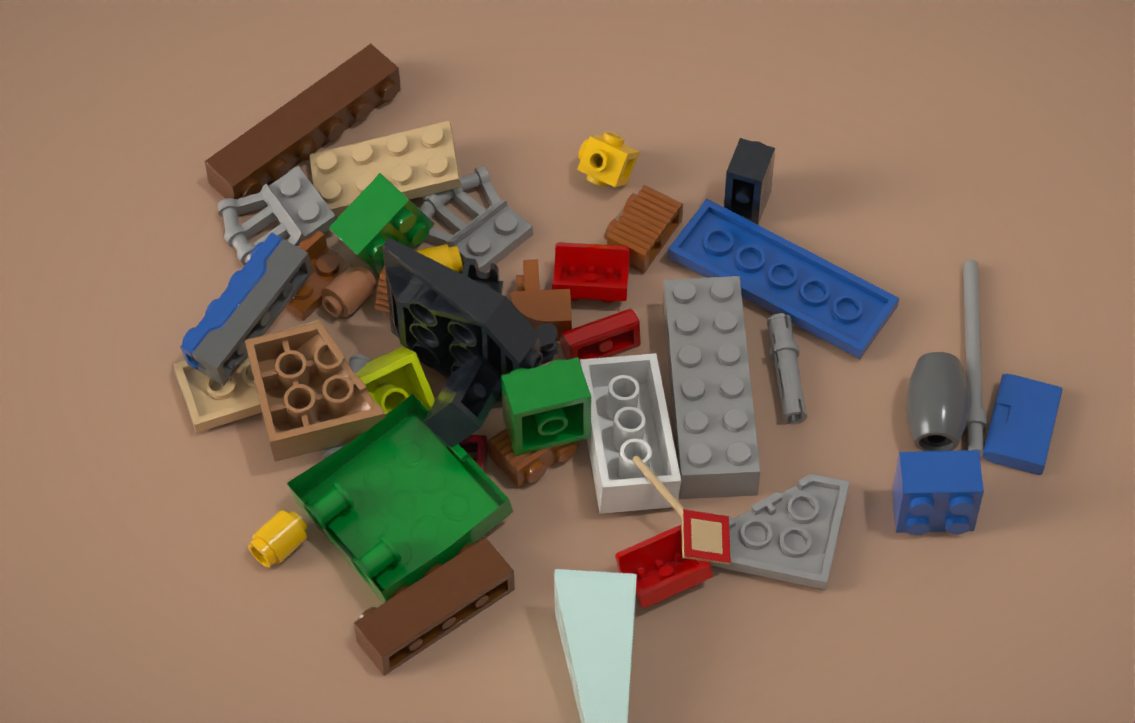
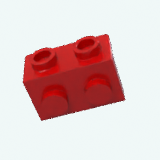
(592, 271)
(661, 567)

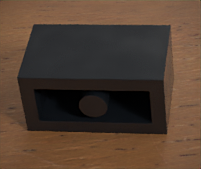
(749, 179)
(465, 401)

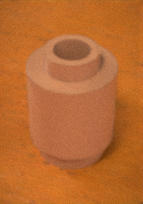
(348, 291)

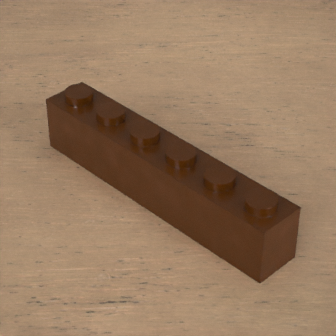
(304, 124)

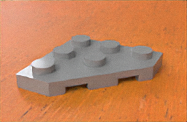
(790, 533)

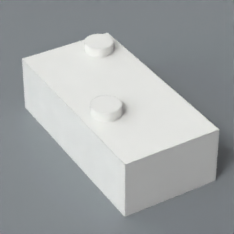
(628, 422)

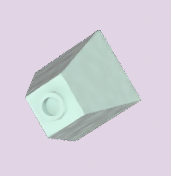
(597, 638)

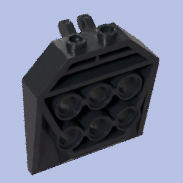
(456, 318)

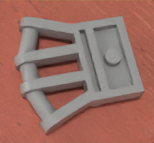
(289, 200)
(491, 232)

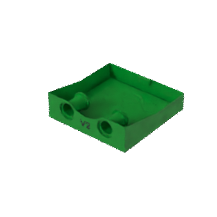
(399, 500)

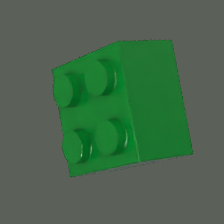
(378, 215)
(546, 406)

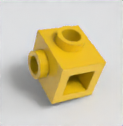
(607, 160)

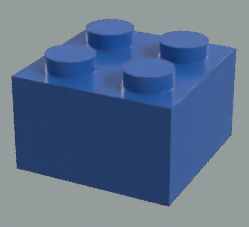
(937, 491)

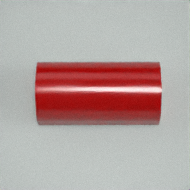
(602, 337)

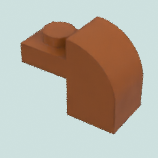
(541, 305)

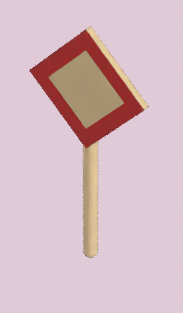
(703, 534)

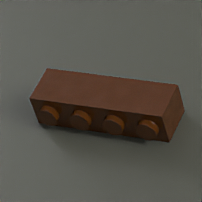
(434, 605)

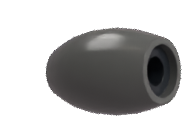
(937, 402)

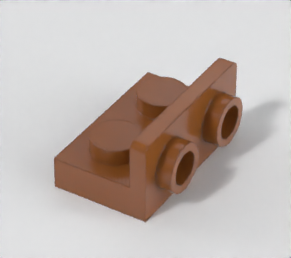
(325, 266)

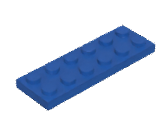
(784, 278)

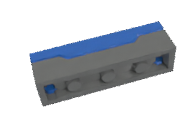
(246, 307)

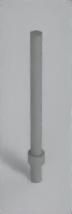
(977, 416)

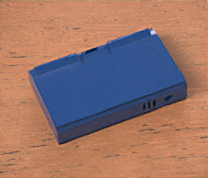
(1022, 423)

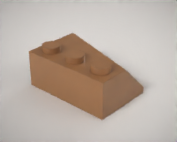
(308, 392)

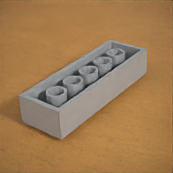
(710, 388)

